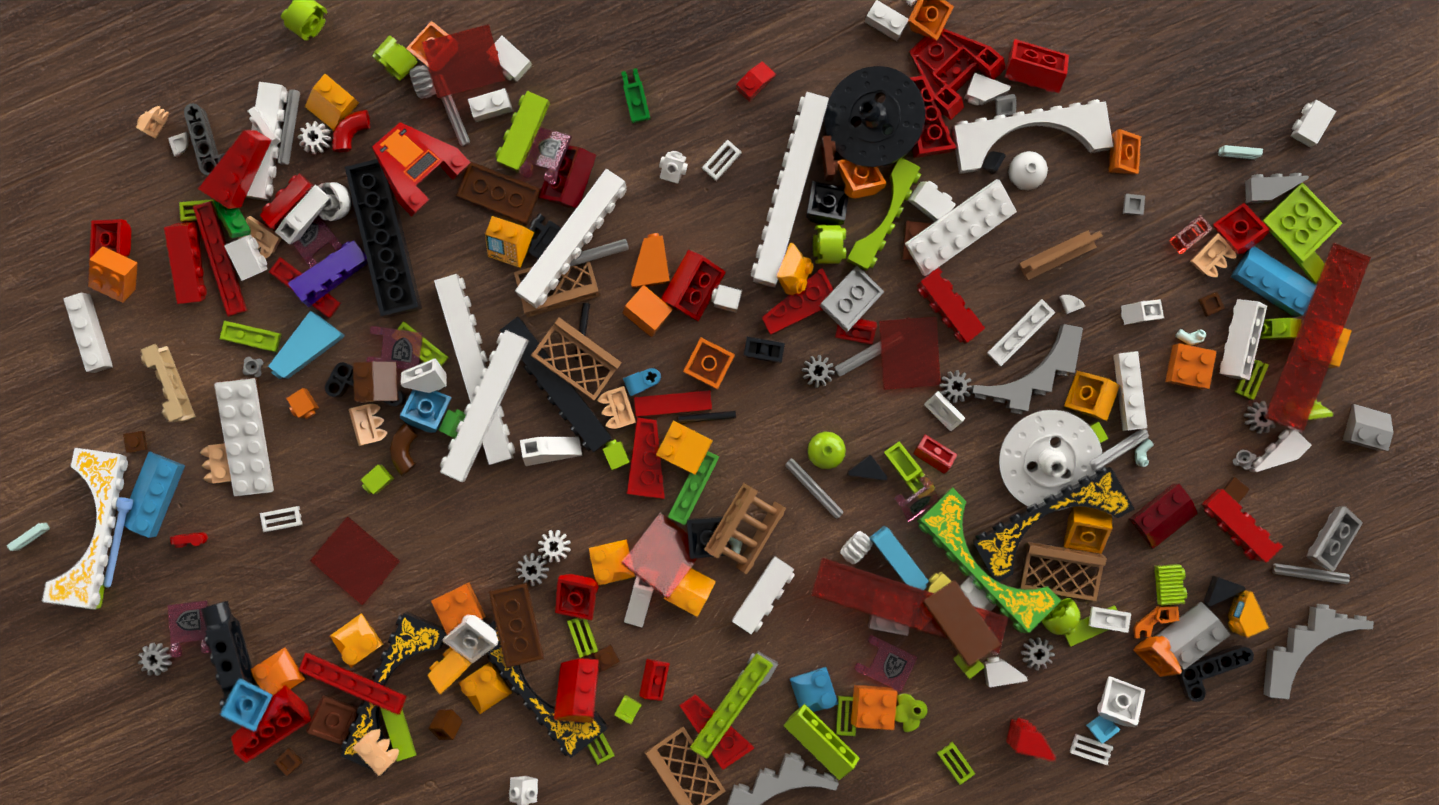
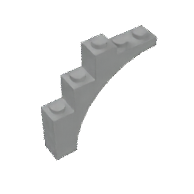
(1060, 359)
(1301, 641)
(790, 776)

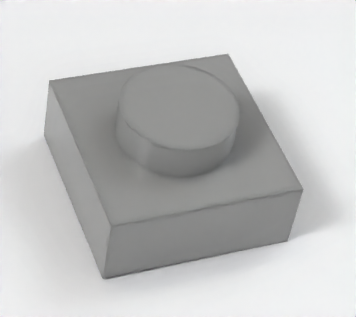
(1005, 105)
(1133, 204)

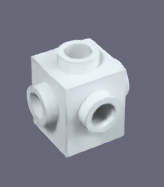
(673, 166)
(523, 790)

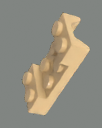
(178, 407)

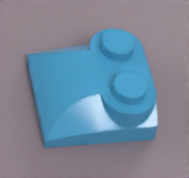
(425, 410)
(814, 690)
(246, 704)

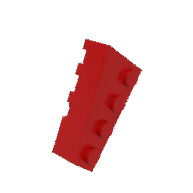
(1240, 527)

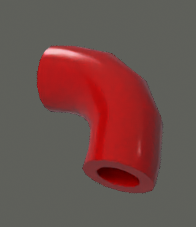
(347, 128)

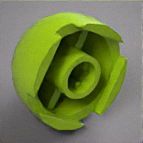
(826, 450)
(1062, 618)

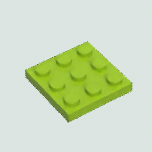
(1301, 222)

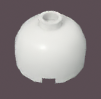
(1028, 170)
(339, 202)

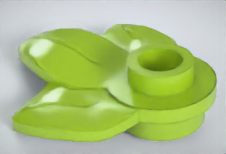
(906, 714)

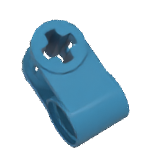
(638, 382)

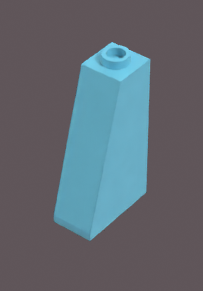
(306, 344)
(898, 558)

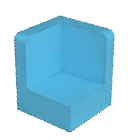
(1102, 729)

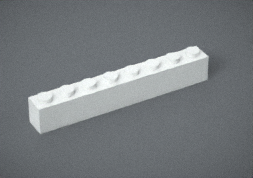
(571, 239)
(484, 406)

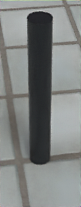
(583, 322)
(707, 417)

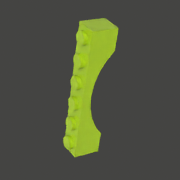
(901, 179)

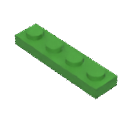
(692, 489)

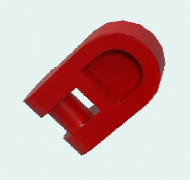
(193, 538)

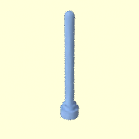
(123, 506)

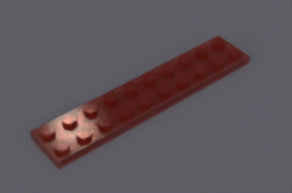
(1317, 338)
(887, 599)

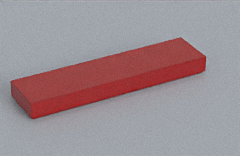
(286, 273)
(673, 403)

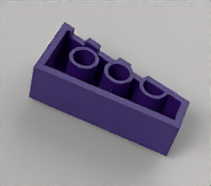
(329, 273)

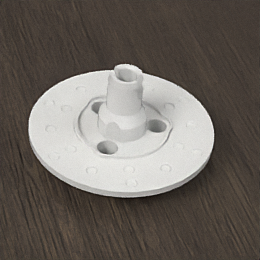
(1031, 442)

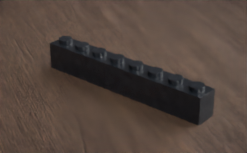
(560, 392)

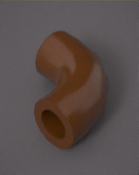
(400, 449)

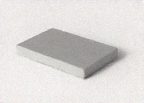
(851, 298)

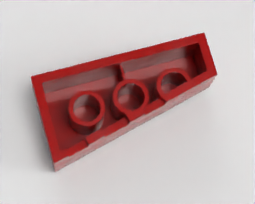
(935, 135)
(236, 170)
(186, 261)
(950, 306)
(281, 718)

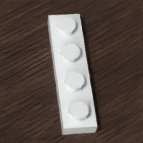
(1020, 332)

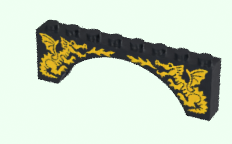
(1098, 491)
(411, 637)
(570, 735)

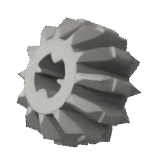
(422, 81)
(824, 374)
(962, 389)
(1255, 413)
(529, 563)
(1034, 647)
(149, 662)

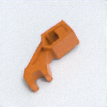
(1152, 618)

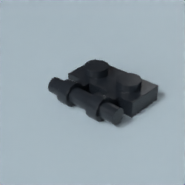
(545, 237)

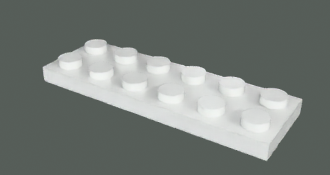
(960, 227)
(244, 437)

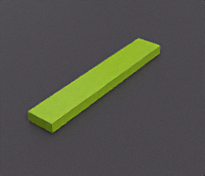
(731, 706)

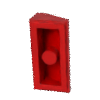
(861, 331)
(935, 454)
(654, 680)

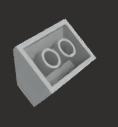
(1334, 538)
(1194, 634)

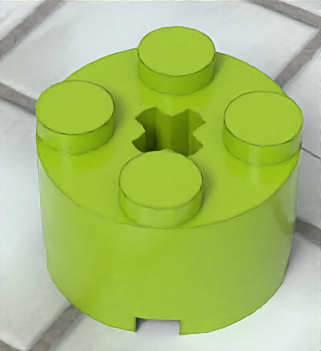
(304, 18)
(394, 58)
(829, 244)

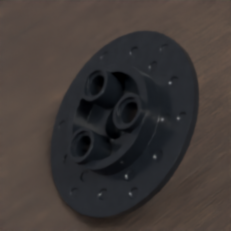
(856, 97)

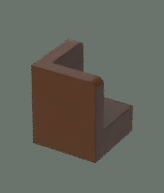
(445, 724)

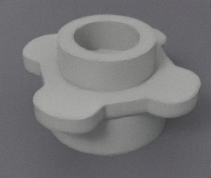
(247, 367)
(1244, 454)

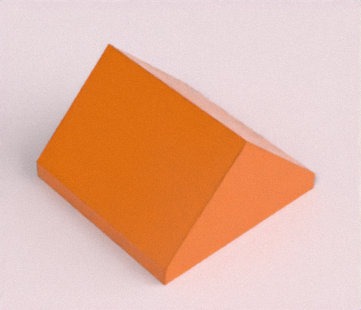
(930, 17)
(1125, 153)
(647, 310)

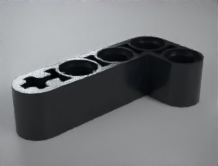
(344, 383)
(1215, 668)

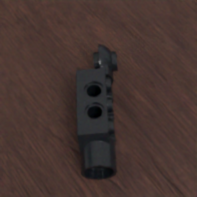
(225, 629)

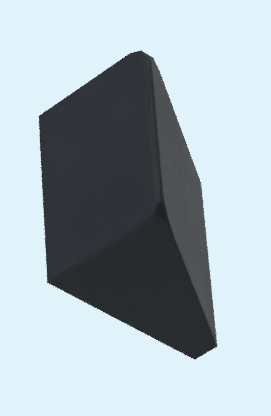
(993, 161)

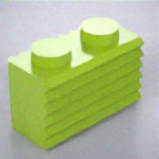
(1170, 584)

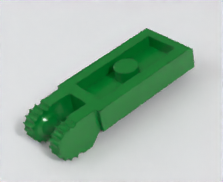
(635, 98)
(233, 220)

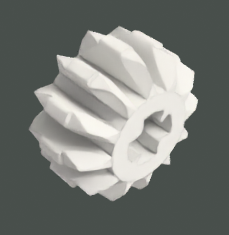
(307, 135)
(561, 546)
(856, 547)

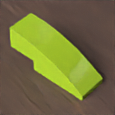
(905, 466)

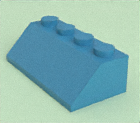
(1274, 281)
(153, 494)

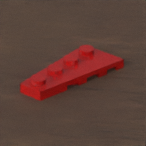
(799, 306)
(645, 466)
(732, 744)

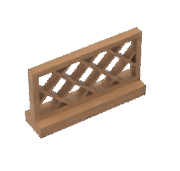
(1059, 254)
(564, 298)
(581, 343)
(1069, 556)
(668, 776)

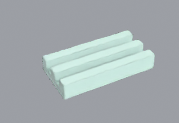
(1240, 152)
(28, 537)

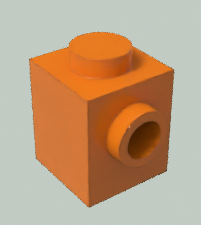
(302, 404)

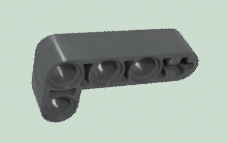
(204, 140)

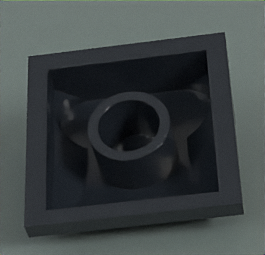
(827, 204)
(699, 533)

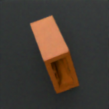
(651, 263)

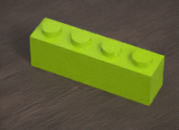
(523, 131)
(821, 742)

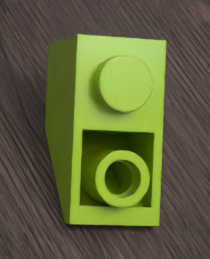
(1280, 328)

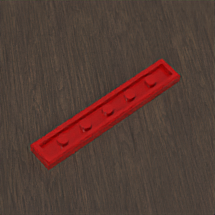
(219, 258)
(352, 683)

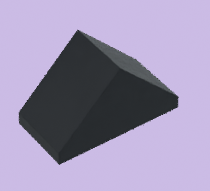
(868, 468)
(1220, 590)

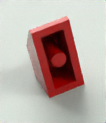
(755, 81)

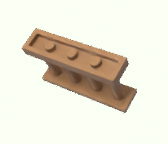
(730, 521)

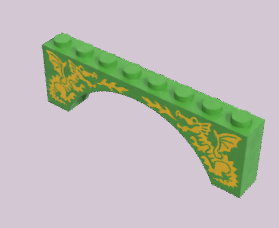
(945, 526)

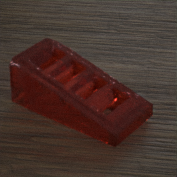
(1182, 243)

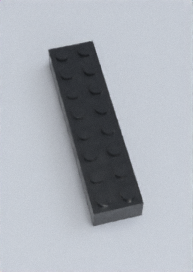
(383, 239)

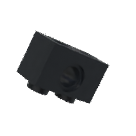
(764, 350)

